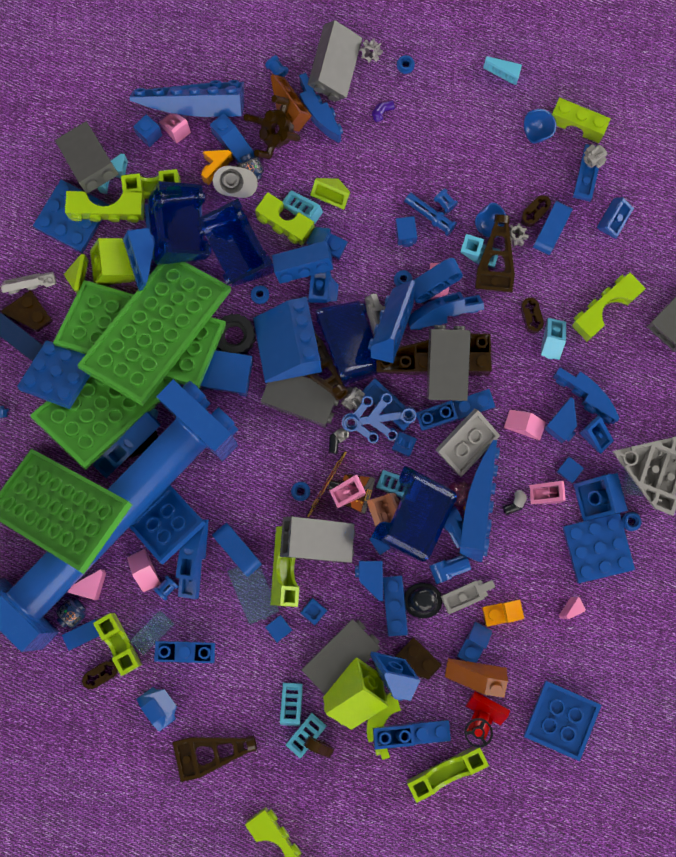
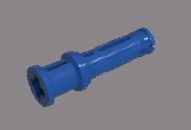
(439, 217)

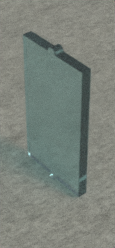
(253, 594)

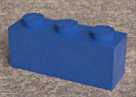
(302, 262)

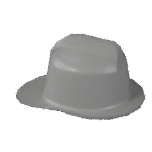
(228, 181)

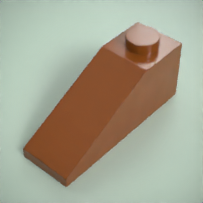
(296, 109)
(480, 677)

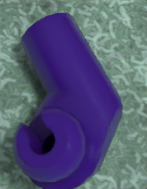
(380, 109)

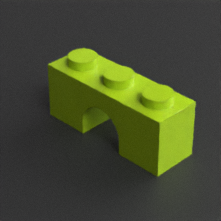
(588, 121)
(143, 185)
(296, 229)
(123, 652)

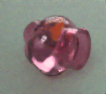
(462, 490)

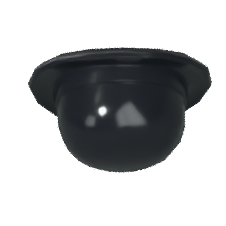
(423, 600)

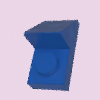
(335, 243)
(475, 643)

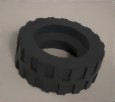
(245, 325)

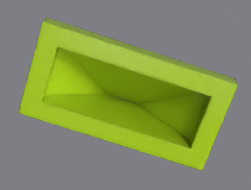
(331, 191)
(77, 272)

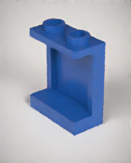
(228, 373)

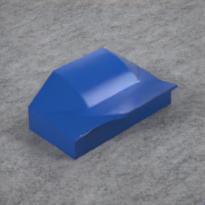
(322, 288)
(158, 707)

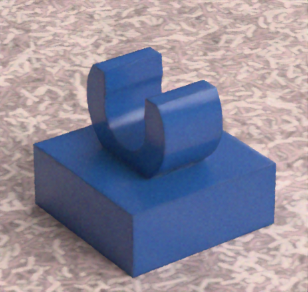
(404, 444)

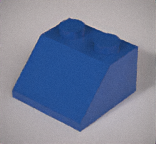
(600, 497)
(396, 675)

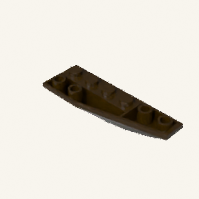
(414, 358)

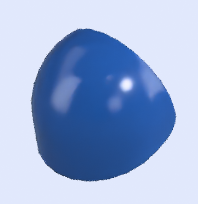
(539, 125)
(485, 218)

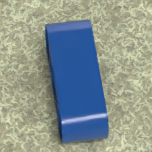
(552, 228)
(436, 280)
(236, 549)

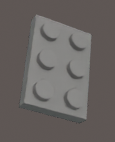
(467, 442)

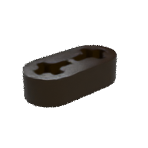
(538, 213)
(536, 314)
(98, 671)
(319, 747)

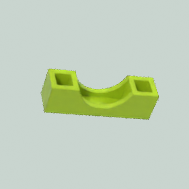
(128, 207)
(624, 292)
(284, 587)
(438, 776)
(265, 828)

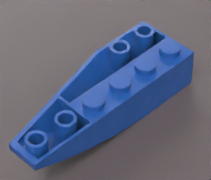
(195, 99)
(478, 506)

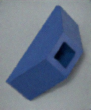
(184, 652)

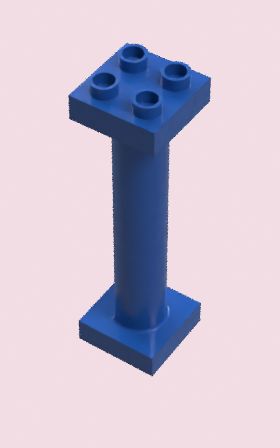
(141, 484)

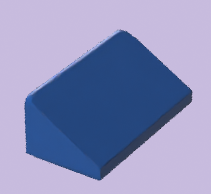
(615, 217)

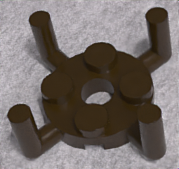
(269, 124)

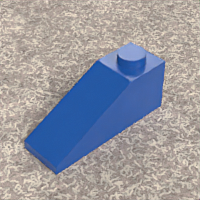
(230, 137)
(139, 248)

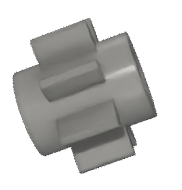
(368, 46)
(595, 156)
(521, 234)
(353, 398)

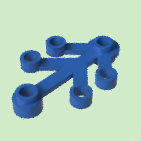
(376, 419)

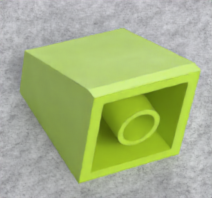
(110, 262)
(355, 695)

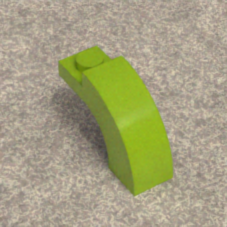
(379, 720)

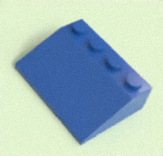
(287, 341)

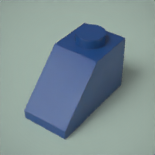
(564, 422)
(371, 577)

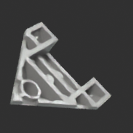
(653, 471)

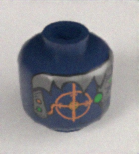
(253, 164)
(71, 613)

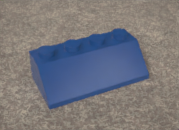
(392, 322)

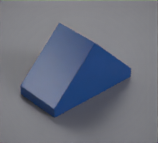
(597, 434)

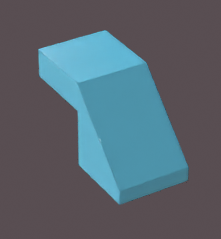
(120, 164)
(474, 248)

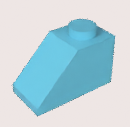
(553, 339)

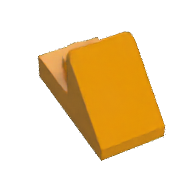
(217, 160)
(503, 613)

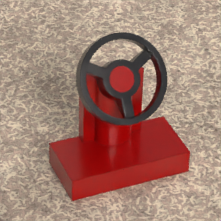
(484, 713)

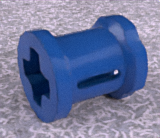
(276, 66)
(449, 204)
(172, 585)

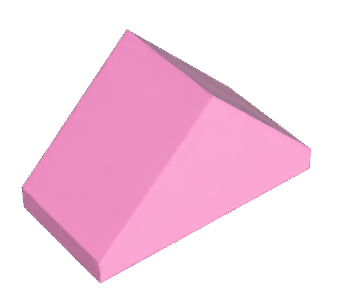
(175, 126)
(525, 424)
(347, 491)
(547, 493)
(143, 570)
(90, 586)

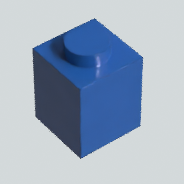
(147, 130)
(406, 231)

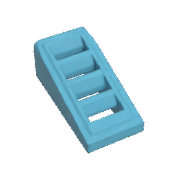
(506, 70)
(313, 211)
(382, 480)
(291, 722)
(293, 747)

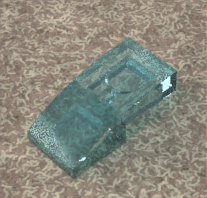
(152, 632)

